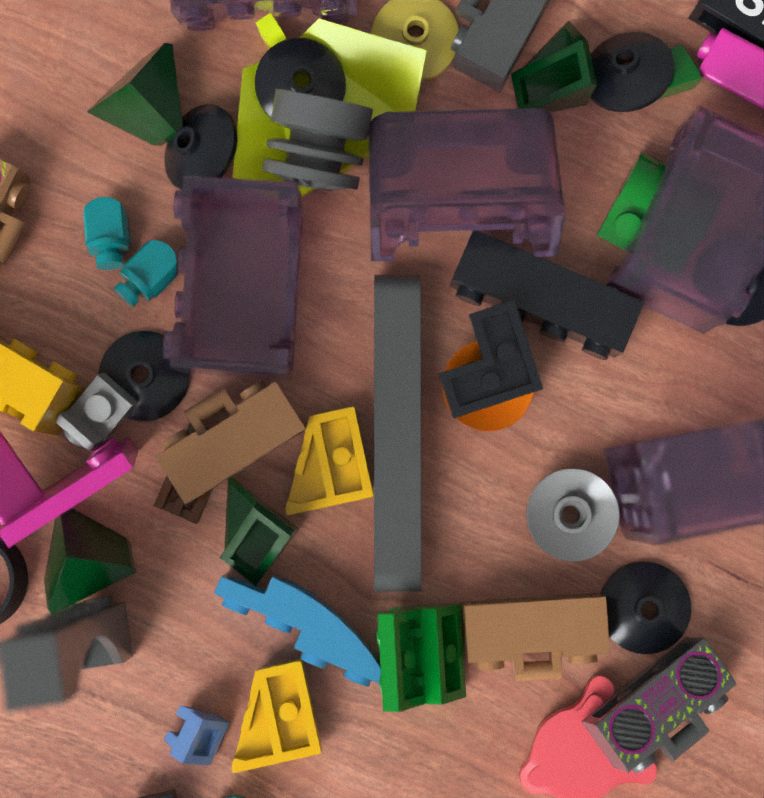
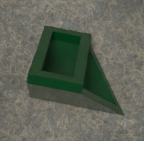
(558, 74)
(145, 99)
(253, 532)
(83, 560)

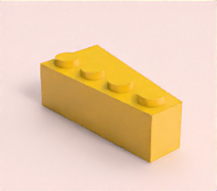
(34, 390)

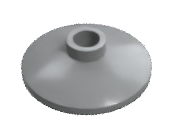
(596, 517)

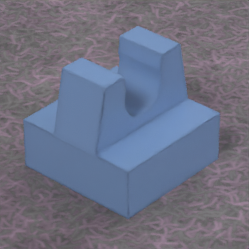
(198, 737)

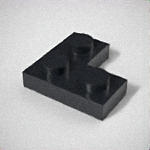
(505, 366)

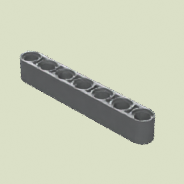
(397, 433)

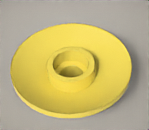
(435, 20)

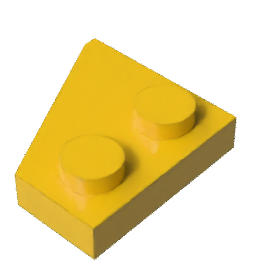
(330, 464)
(278, 718)

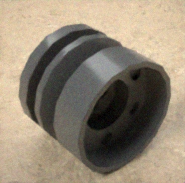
(317, 139)

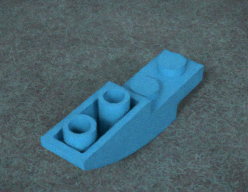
(324, 631)

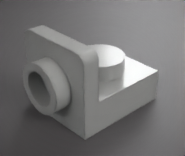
(96, 413)

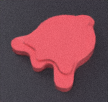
(568, 759)

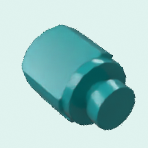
(106, 232)
(147, 272)

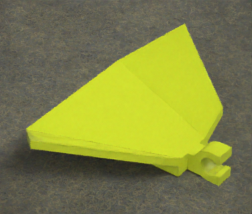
(376, 73)

